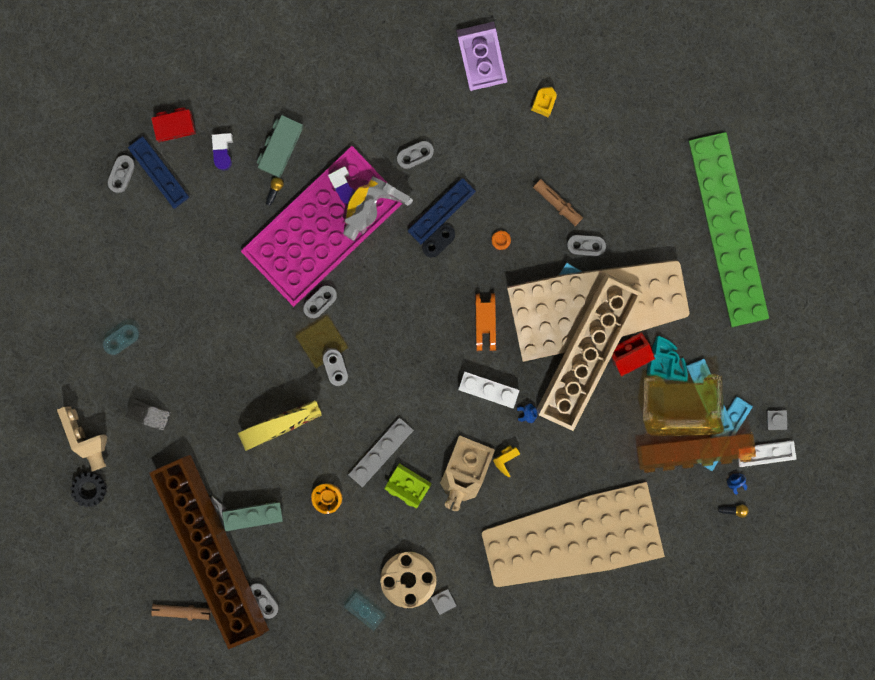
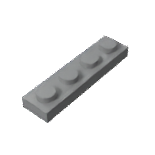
(381, 452)

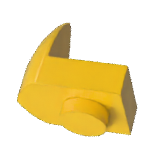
(544, 101)
(507, 454)

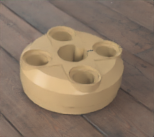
(396, 569)

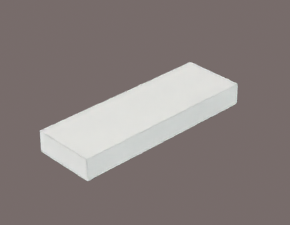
(772, 453)

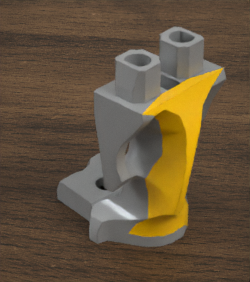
(362, 205)

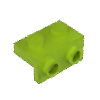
(407, 486)

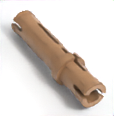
(554, 199)
(181, 612)

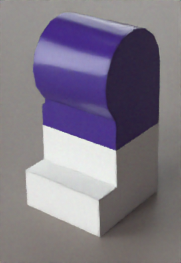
(220, 150)
(341, 185)

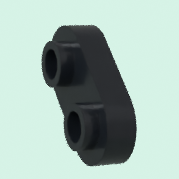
(439, 241)

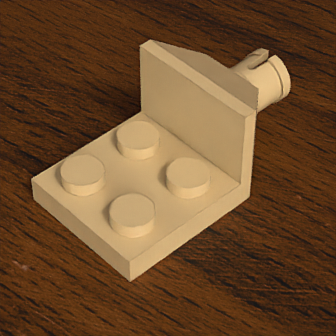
(89, 448)
(465, 471)

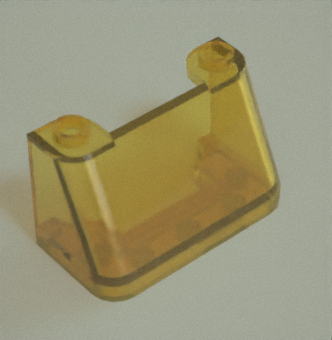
(683, 407)

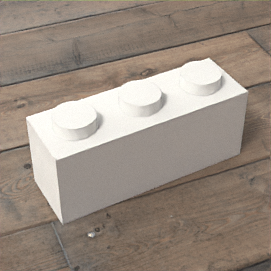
(488, 390)

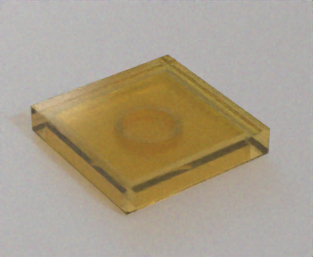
(320, 338)

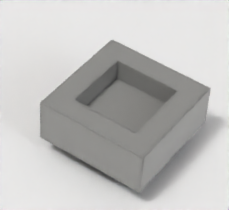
(777, 420)
(443, 601)

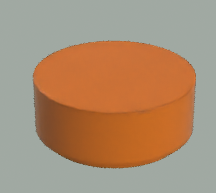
(501, 240)

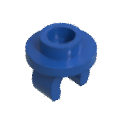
(530, 413)
(736, 481)

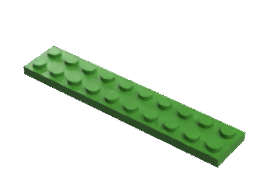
(728, 229)

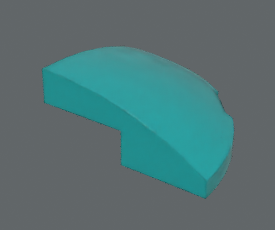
(669, 359)

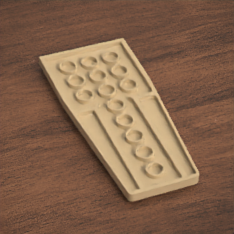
(552, 308)
(576, 538)

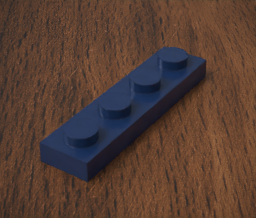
(158, 172)
(441, 211)

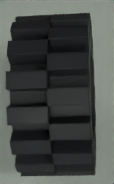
(77, 489)

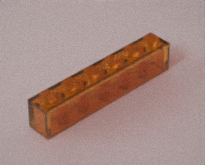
(696, 451)

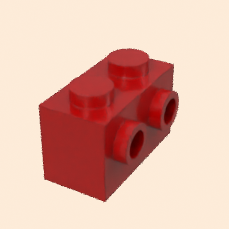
(173, 125)
(632, 354)

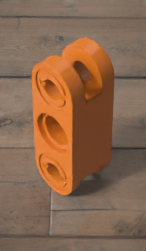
(485, 322)

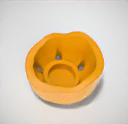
(327, 497)

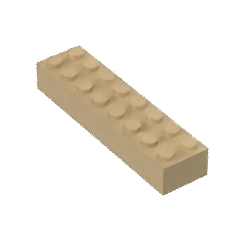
(589, 352)

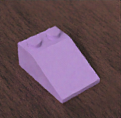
(482, 56)

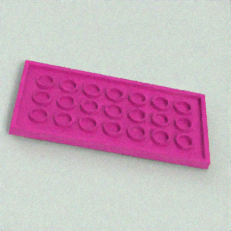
(308, 235)

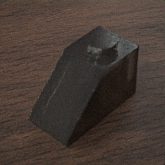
(147, 414)

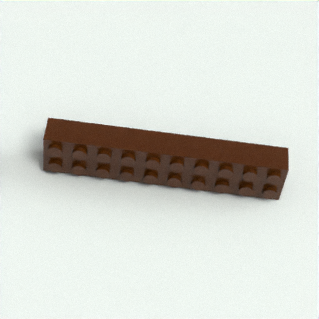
(209, 552)

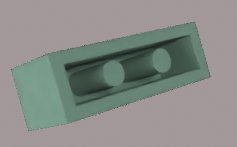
(279, 146)
(252, 516)

